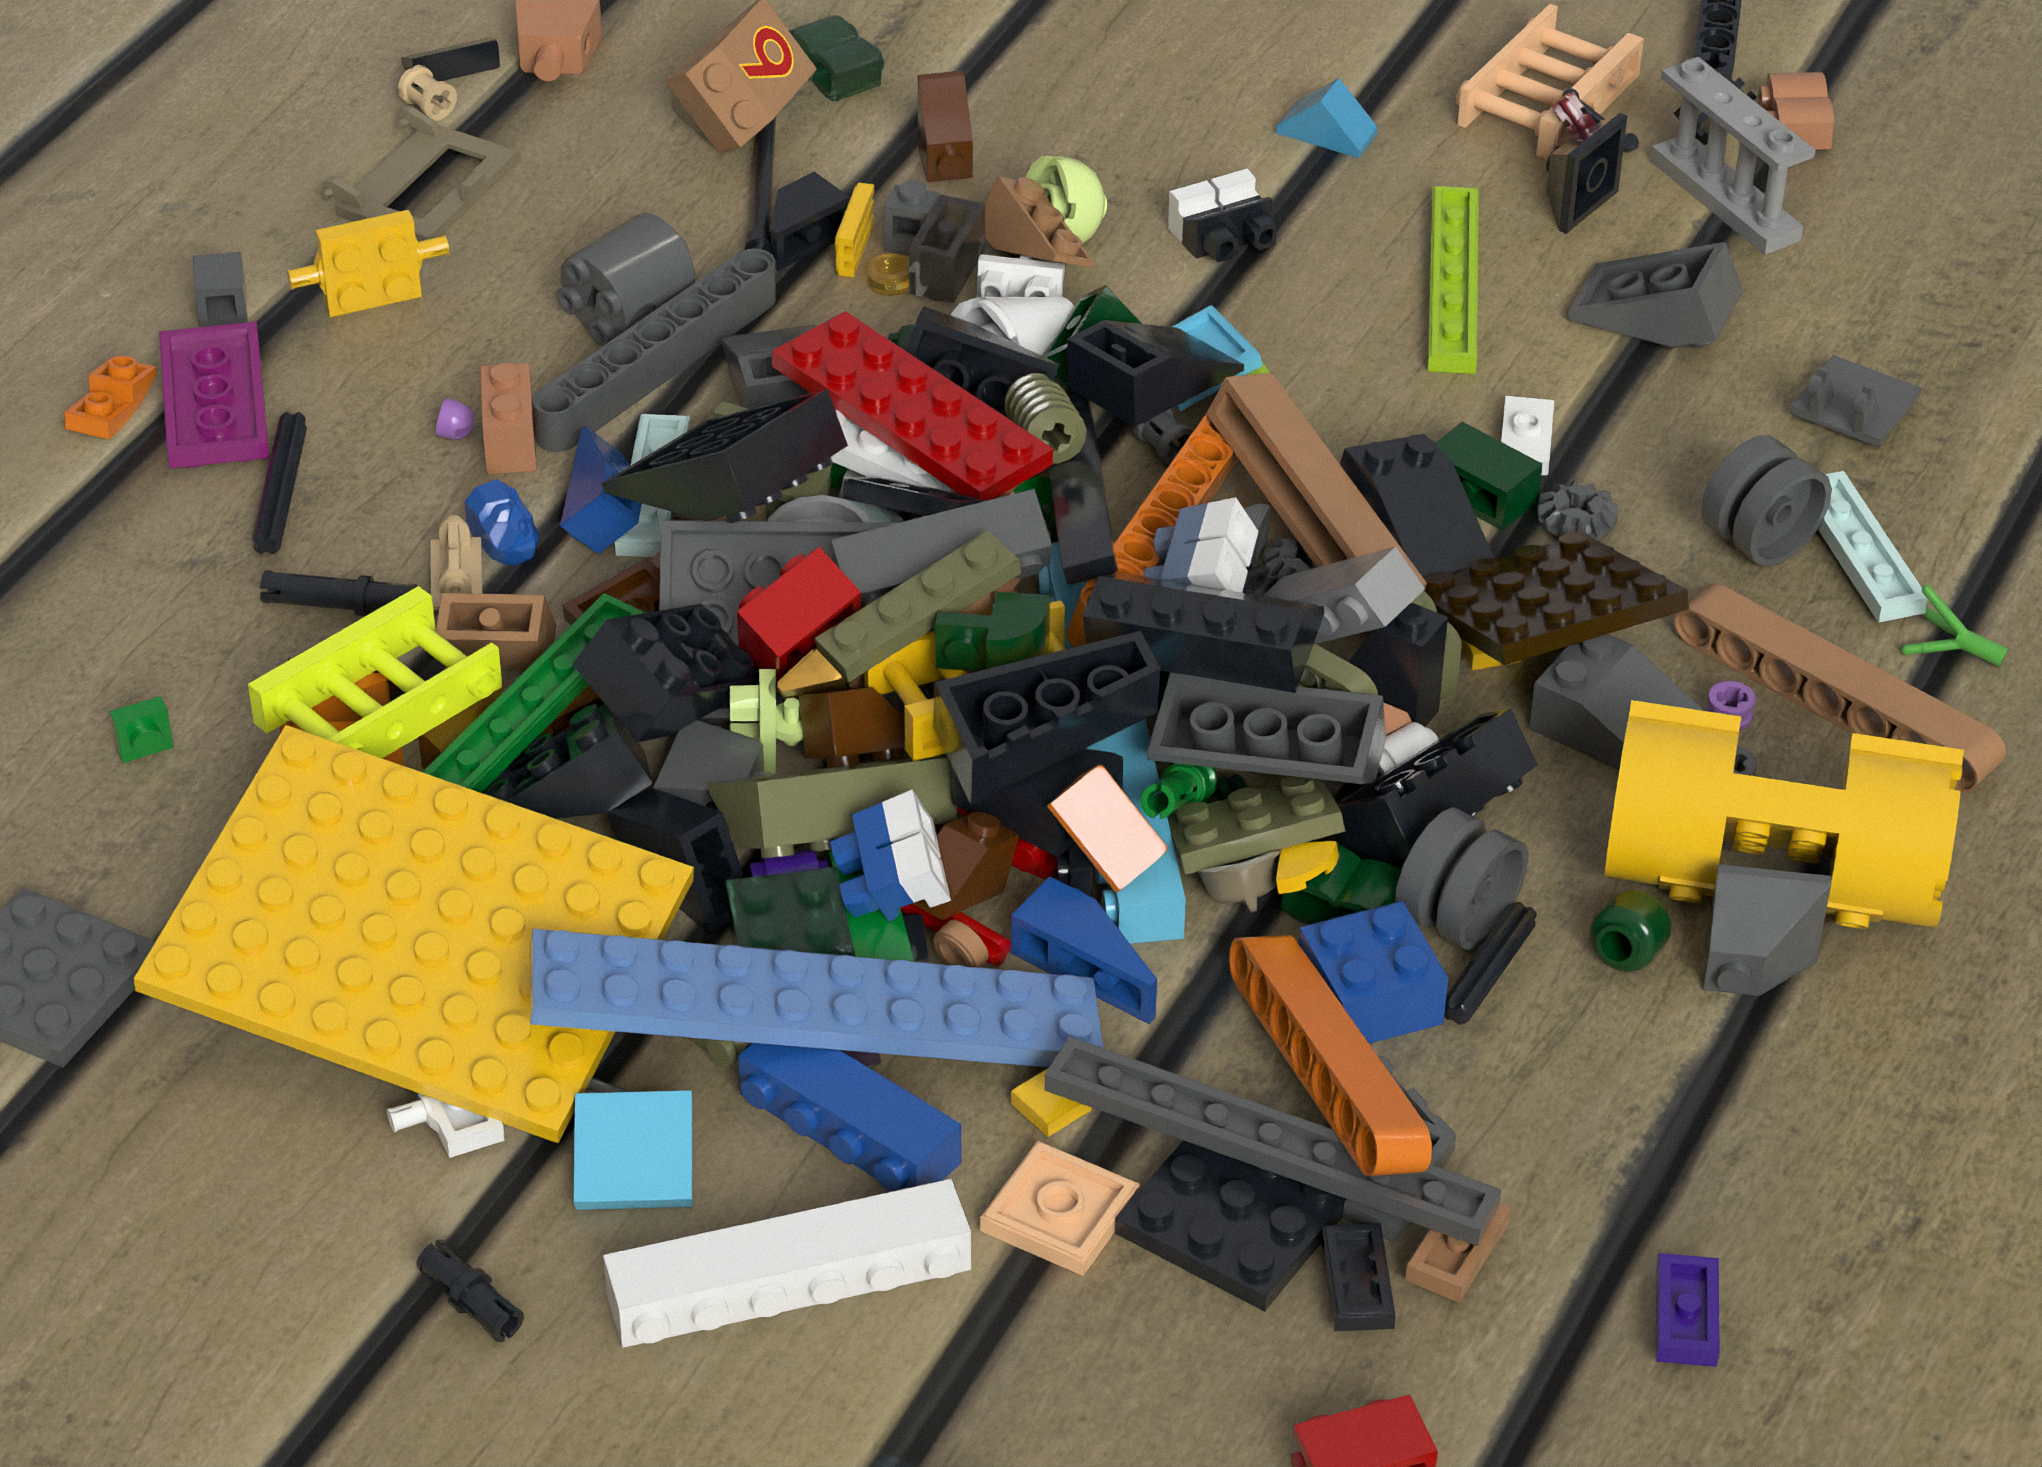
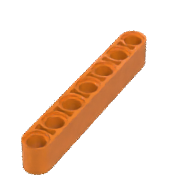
(1330, 1056)

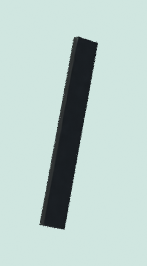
(1083, 508)

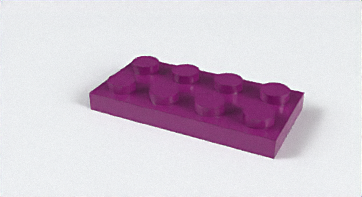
(213, 395)

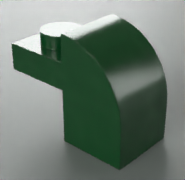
(980, 642)

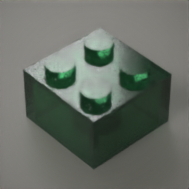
(789, 912)

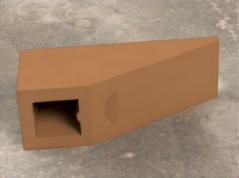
(1027, 224)

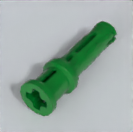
(1177, 789)

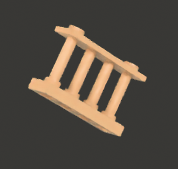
(1597, 85)

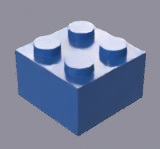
(1379, 970)

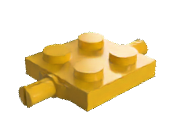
(368, 263)

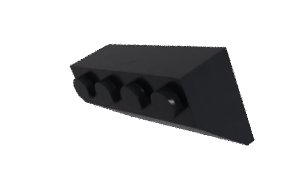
(1207, 629)

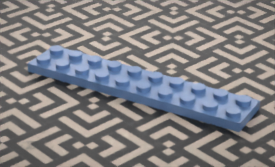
(807, 999)

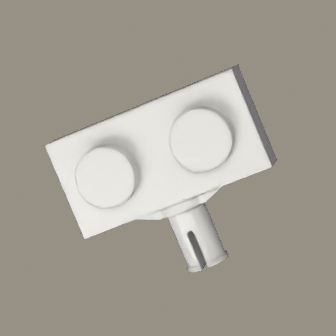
(457, 1128)

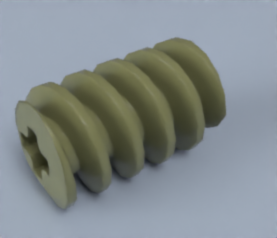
(1047, 414)

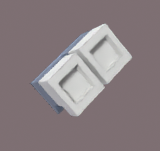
(1207, 546)

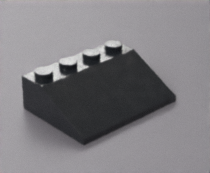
(736, 460)

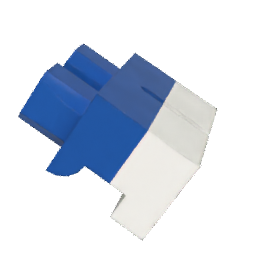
(898, 856)

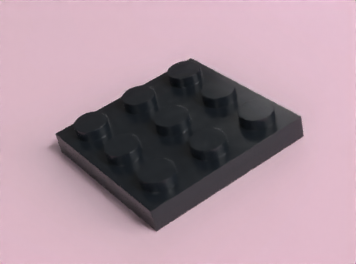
(1229, 1222)

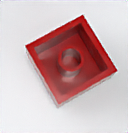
(786, 617)

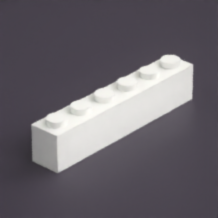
(787, 1263)

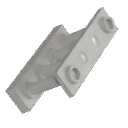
(1711, 180)

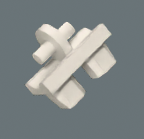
(1019, 277)

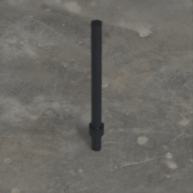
(759, 236)

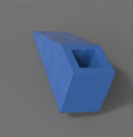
(589, 512)

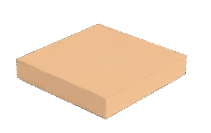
(1058, 1207)

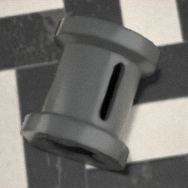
(1161, 437)

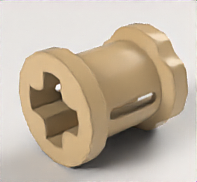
(424, 98)

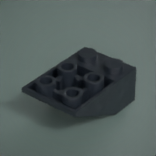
(1143, 368)
(664, 669)
(578, 770)

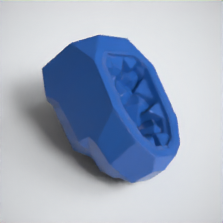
(502, 523)

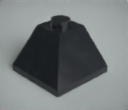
(1585, 171)

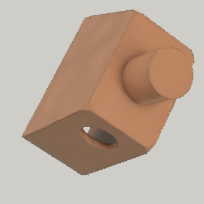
(557, 36)

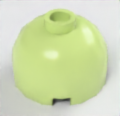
(1073, 191)

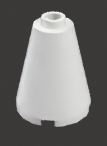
(1023, 320)

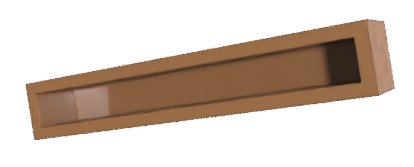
(1297, 471)

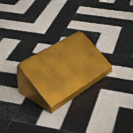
(810, 676)

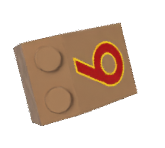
(742, 77)

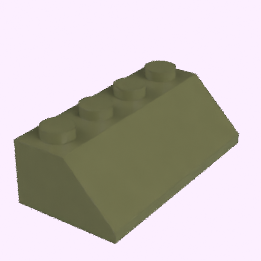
(820, 803)

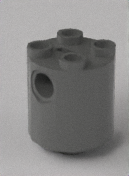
(625, 276)

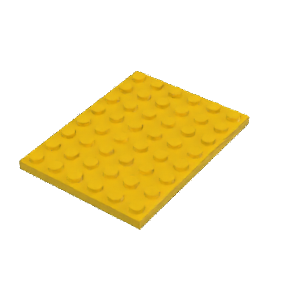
(398, 925)

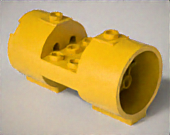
(1883, 829)

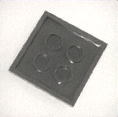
(61, 975)

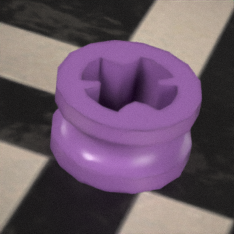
(1735, 695)

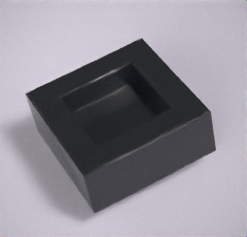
(1075, 869)

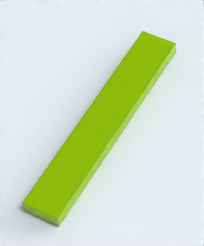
(1453, 280)

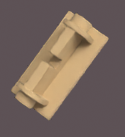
(455, 560)

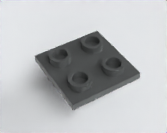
(1855, 400)

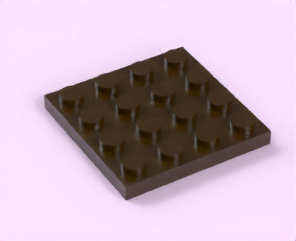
(1551, 597)

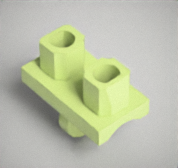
(759, 704)

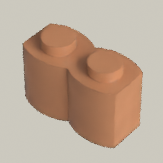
(1801, 105)

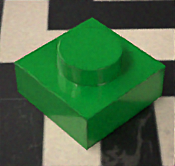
(141, 729)

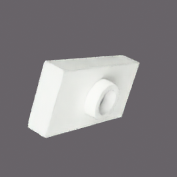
(1529, 427)

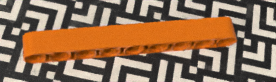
(1187, 482)

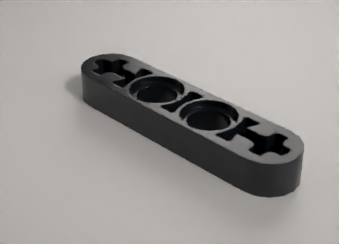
(1718, 35)

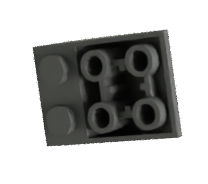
(752, 370)

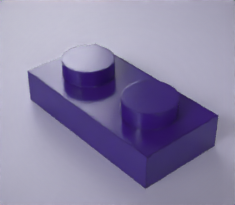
(1687, 1310)

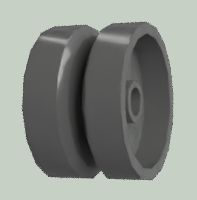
(1766, 500)
(1461, 877)

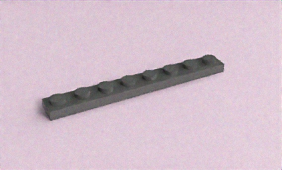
(1265, 1139)

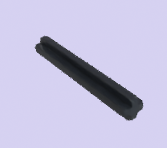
(279, 483)

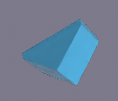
(1330, 120)

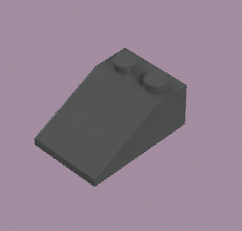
(1662, 296)
(1589, 693)

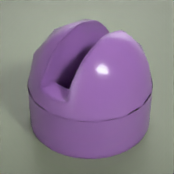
(454, 420)

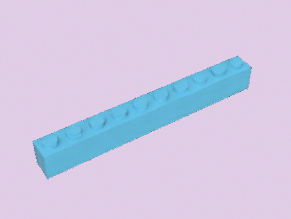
(1153, 902)

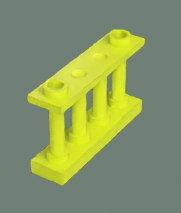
(360, 650)

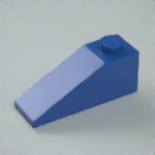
(1074, 936)

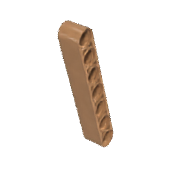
(1831, 680)

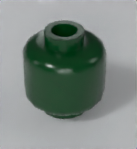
(1630, 931)

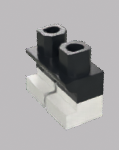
(1221, 216)

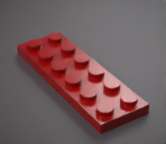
(913, 408)

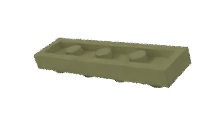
(913, 606)

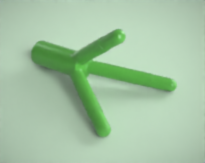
(1964, 638)

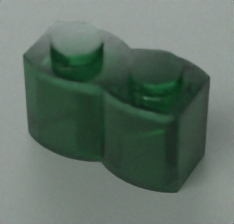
(842, 58)

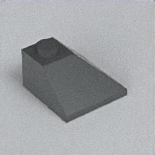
(1762, 927)

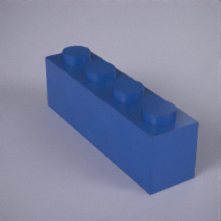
(852, 1113)

